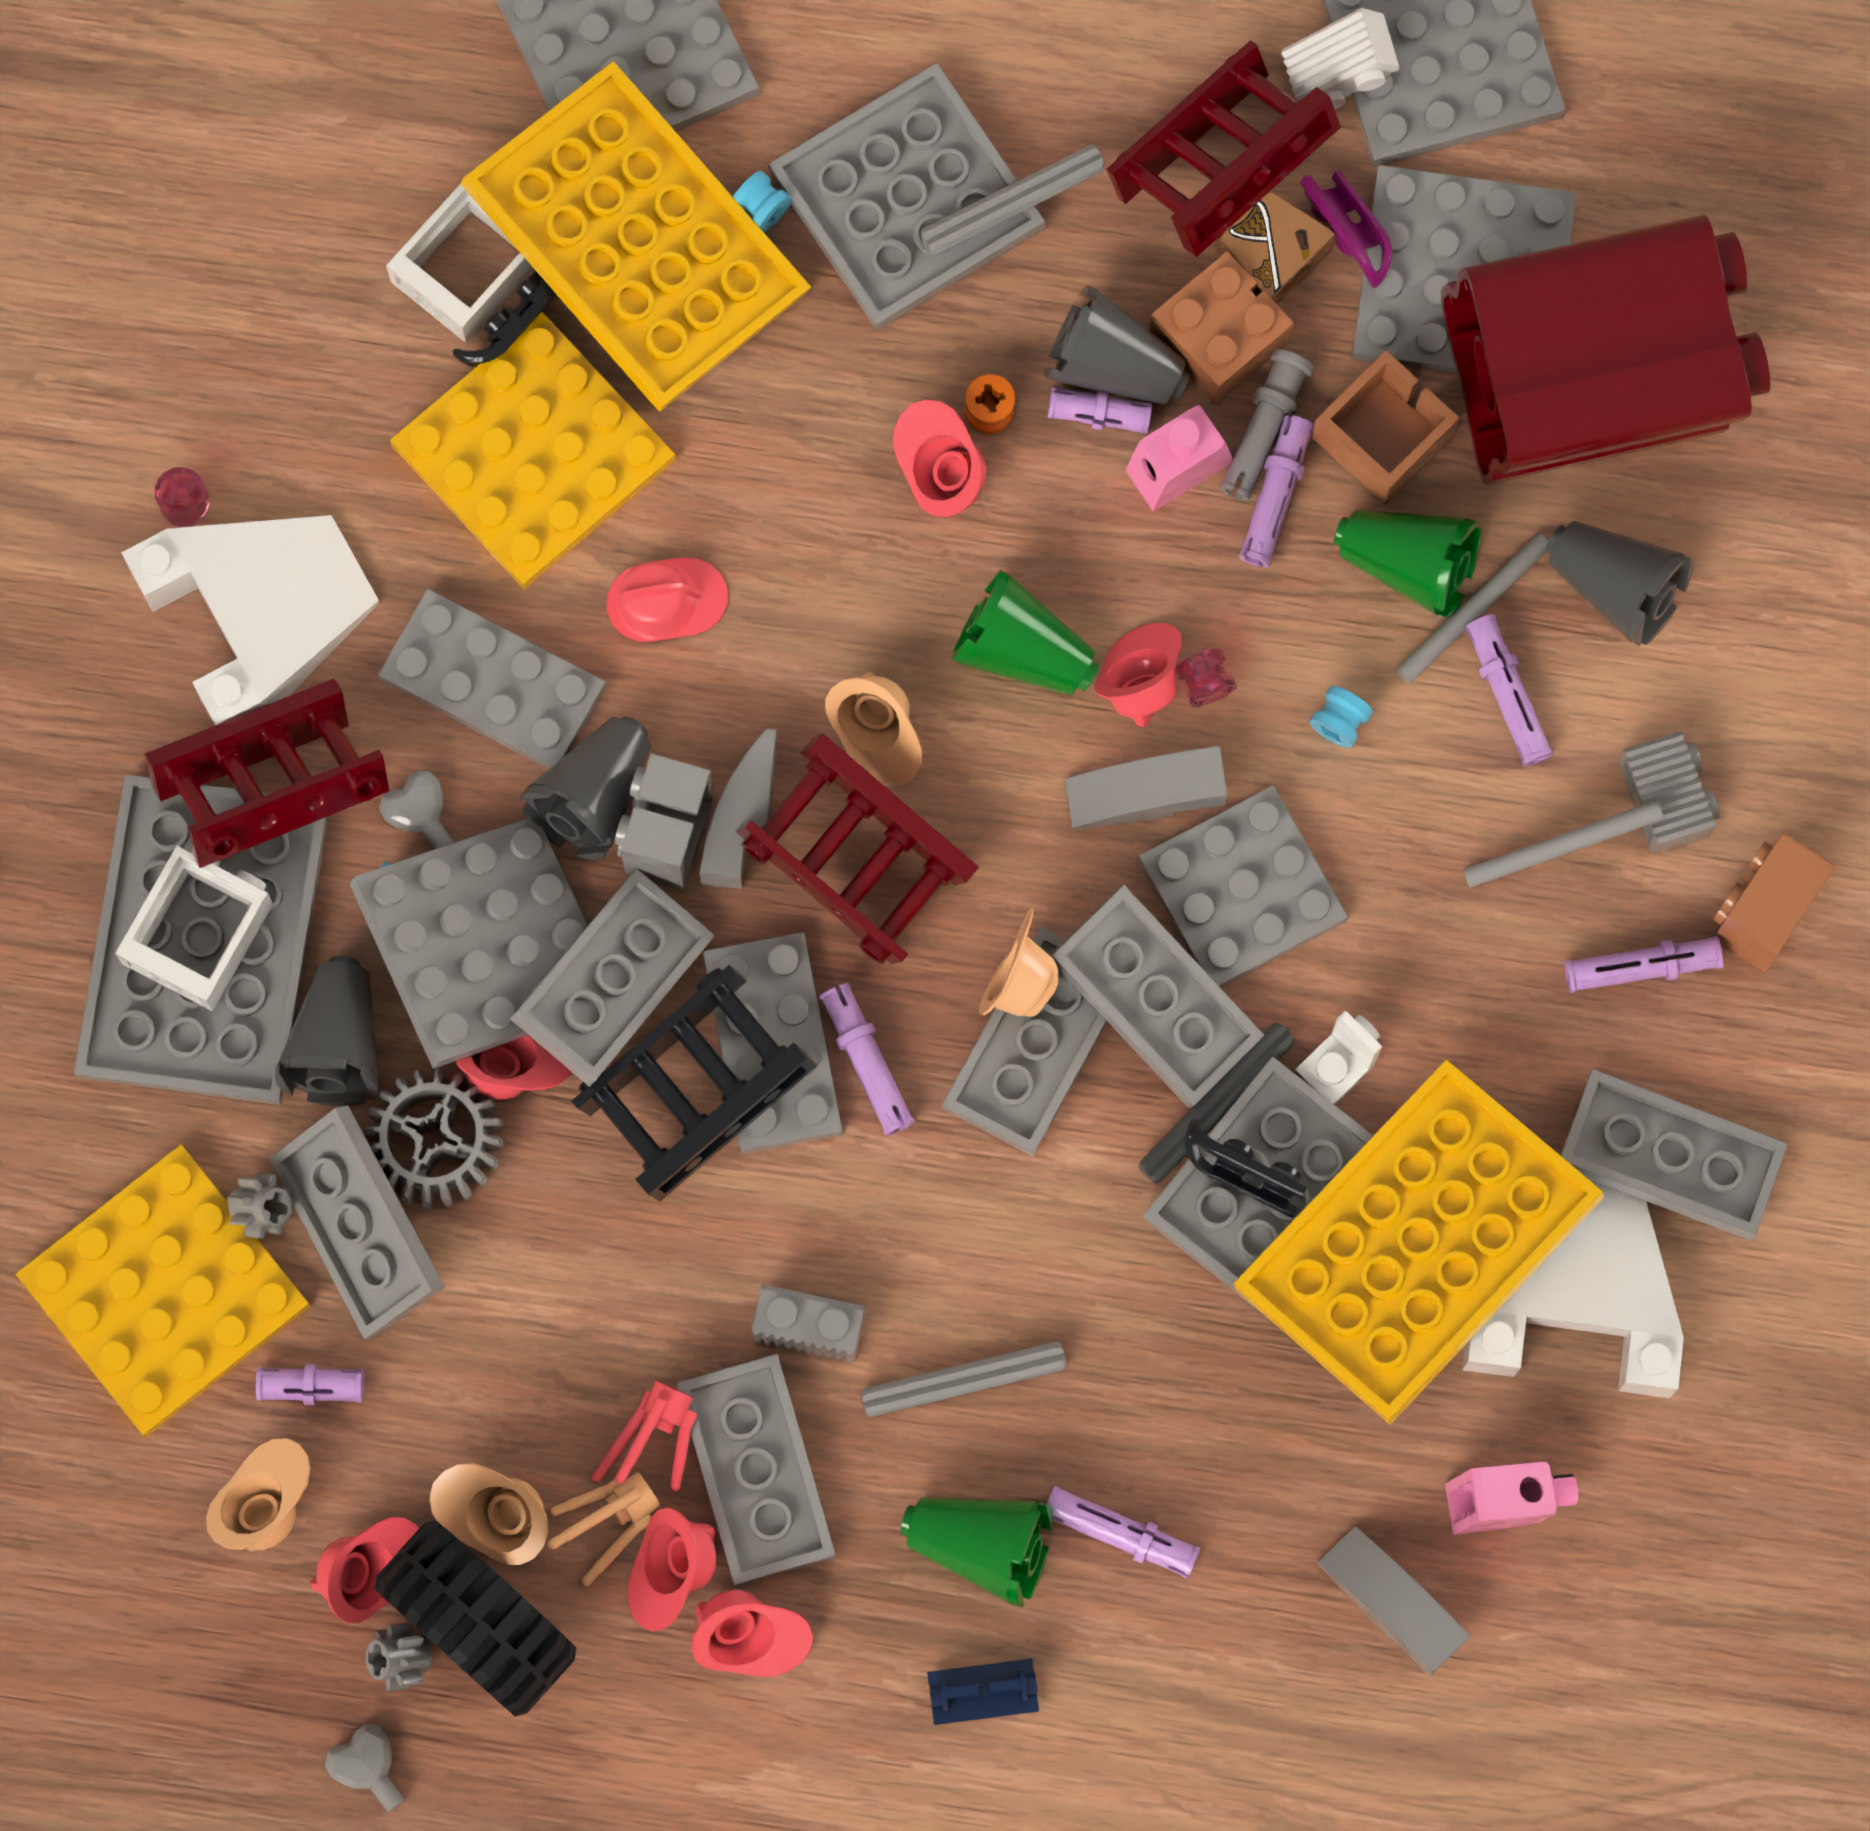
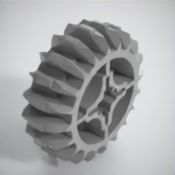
(442, 1118)

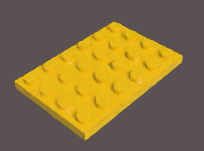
(635, 235)
(1418, 1241)

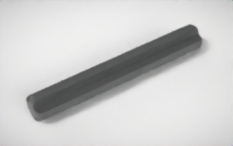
(1216, 1102)

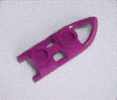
(1352, 238)

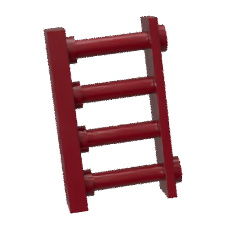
(1251, 175)
(252, 739)
(903, 832)

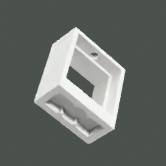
(428, 293)
(171, 974)

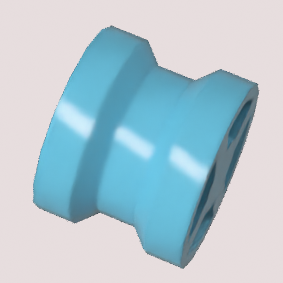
(762, 201)
(1341, 717)

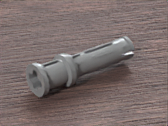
(1273, 403)

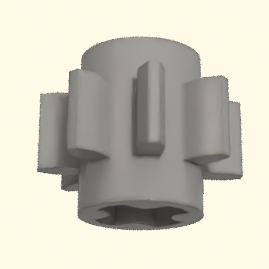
(259, 1205)
(398, 1656)

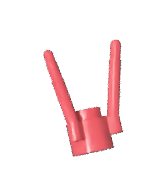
(660, 1409)

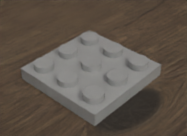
(1242, 888)

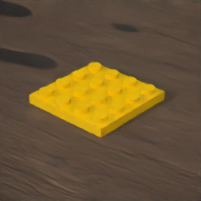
(533, 451)
(162, 1291)

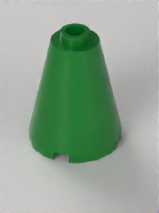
(1413, 554)
(1023, 640)
(983, 1541)

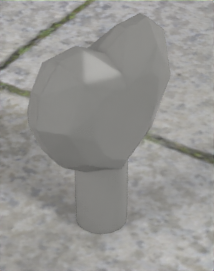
(417, 808)
(366, 1764)

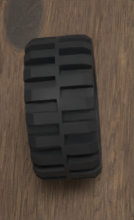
(475, 1618)

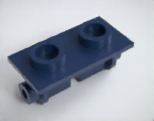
(983, 1691)

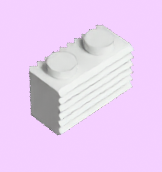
(1342, 57)

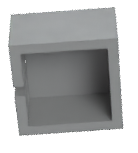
(665, 820)

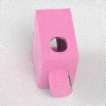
(1181, 456)
(1507, 1496)

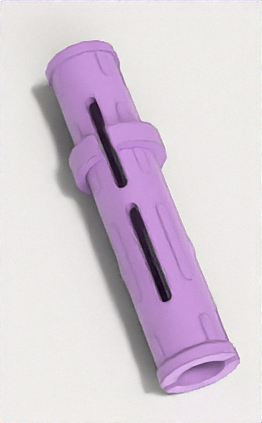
(1282, 473)
(1508, 689)
(1703, 955)
(866, 1057)
(1126, 1534)

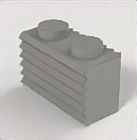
(1668, 772)
(808, 1323)

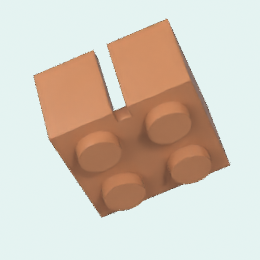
(1222, 327)
(1379, 433)
(1778, 893)

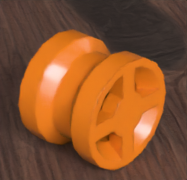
(989, 415)

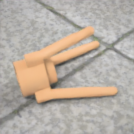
(626, 1501)

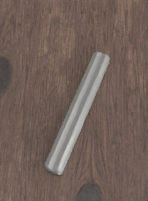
(1012, 199)
(963, 1379)

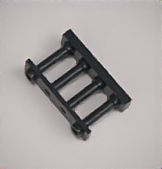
(742, 1099)

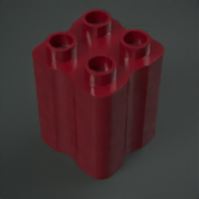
(1602, 348)

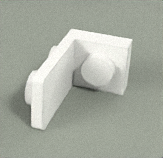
(1341, 1058)

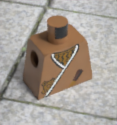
(1277, 245)

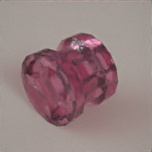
(177, 486)
(1205, 677)

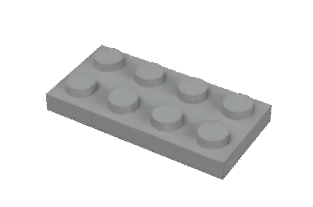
(492, 680)
(612, 977)
(1156, 996)
(786, 1005)
(1026, 1064)
(1673, 1155)
(356, 1222)
(757, 1471)

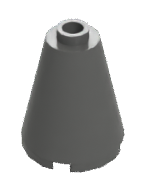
(1115, 354)
(1621, 577)
(589, 788)
(333, 1038)

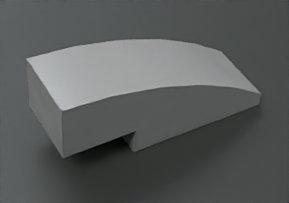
(1147, 789)
(743, 799)
(1393, 1601)

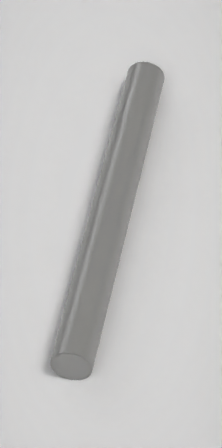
(1473, 608)
(1564, 843)

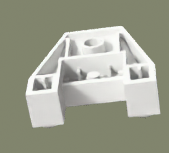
(276, 591)
(1596, 1281)

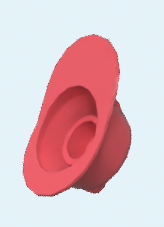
(938, 458)
(667, 599)
(1141, 671)
(513, 1068)
(351, 1564)
(670, 1564)
(748, 1636)

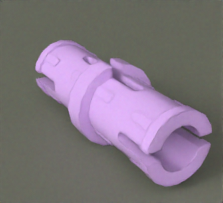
(1099, 410)
(309, 1384)

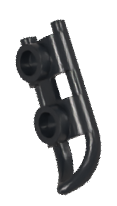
(507, 327)
(1235, 1160)

